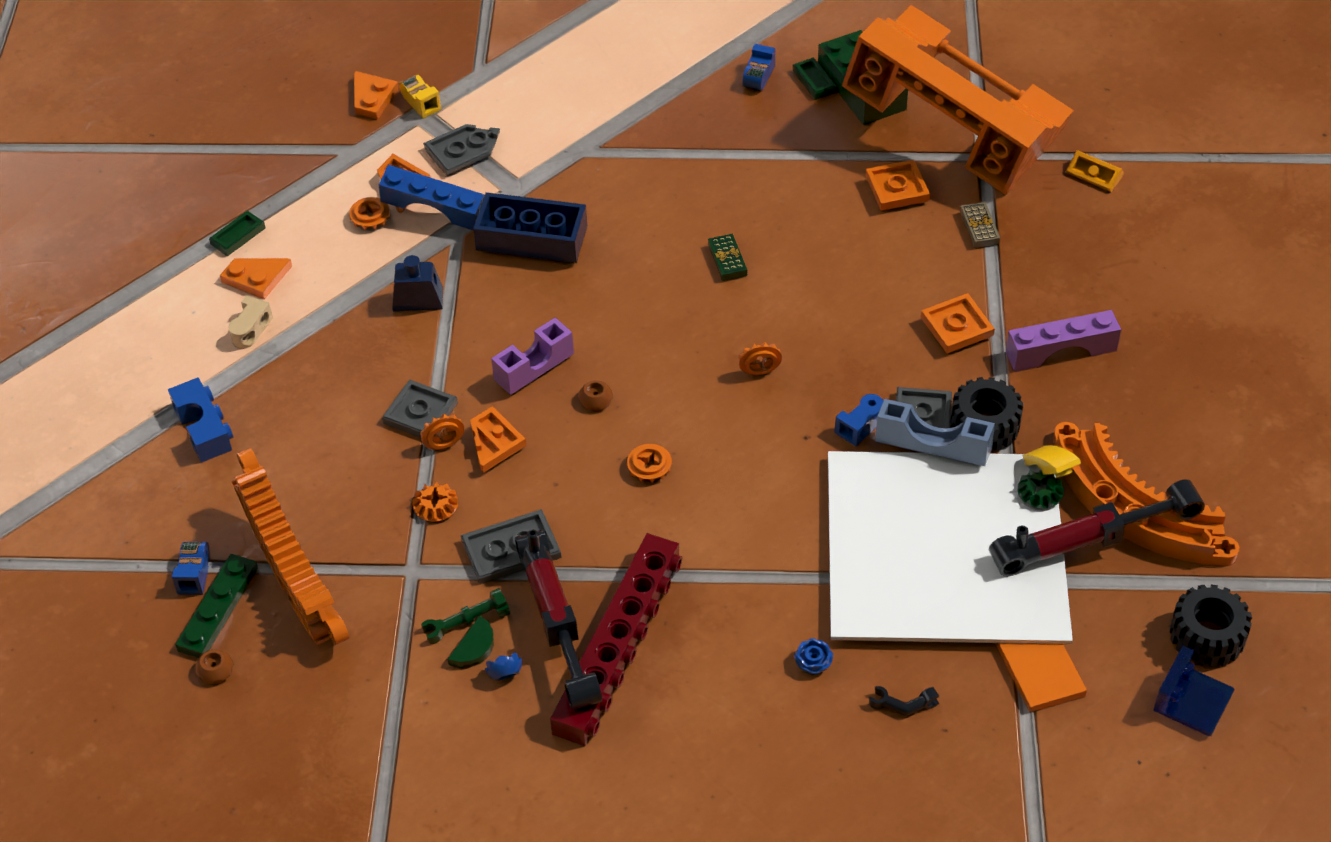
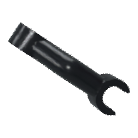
(926, 700)

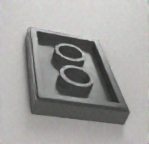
(494, 549)

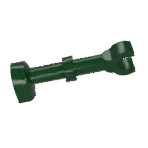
(497, 601)

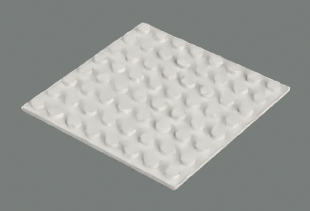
(916, 554)

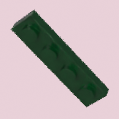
(217, 606)

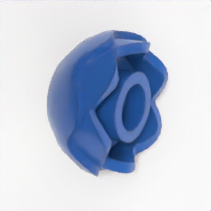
(817, 649)
(504, 667)

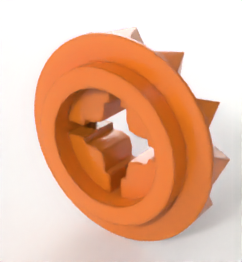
(359, 215)
(753, 366)
(448, 437)
(643, 455)
(445, 505)

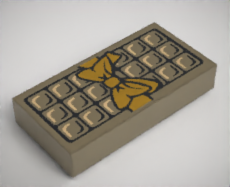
(980, 225)

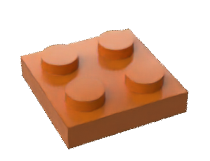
(897, 185)
(957, 323)

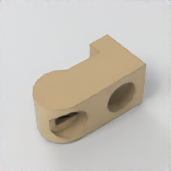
(251, 322)

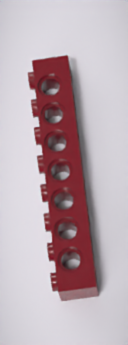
(629, 599)

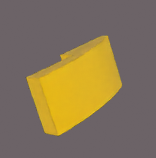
(1052, 460)

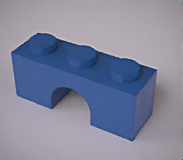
(209, 434)

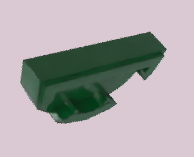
(474, 646)

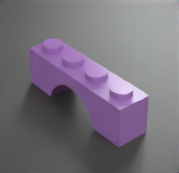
(1033, 344)

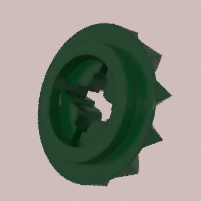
(1045, 497)

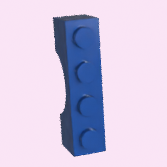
(405, 187)

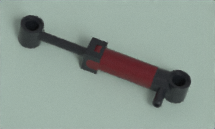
(1102, 526)
(557, 615)

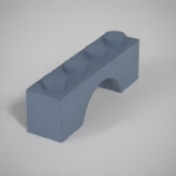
(903, 428)

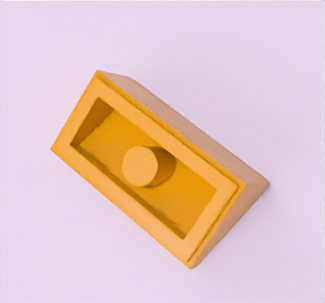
(1094, 171)

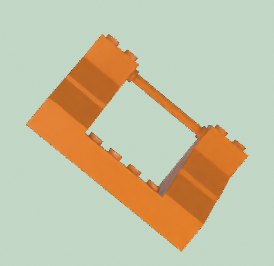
(903, 55)

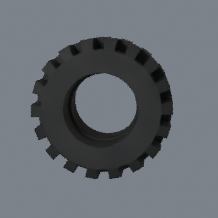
(991, 398)
(1216, 607)

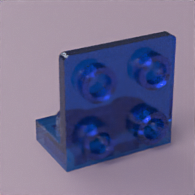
(1192, 696)

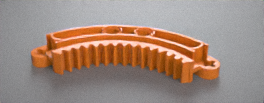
(1104, 480)
(288, 562)

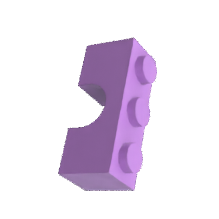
(550, 347)

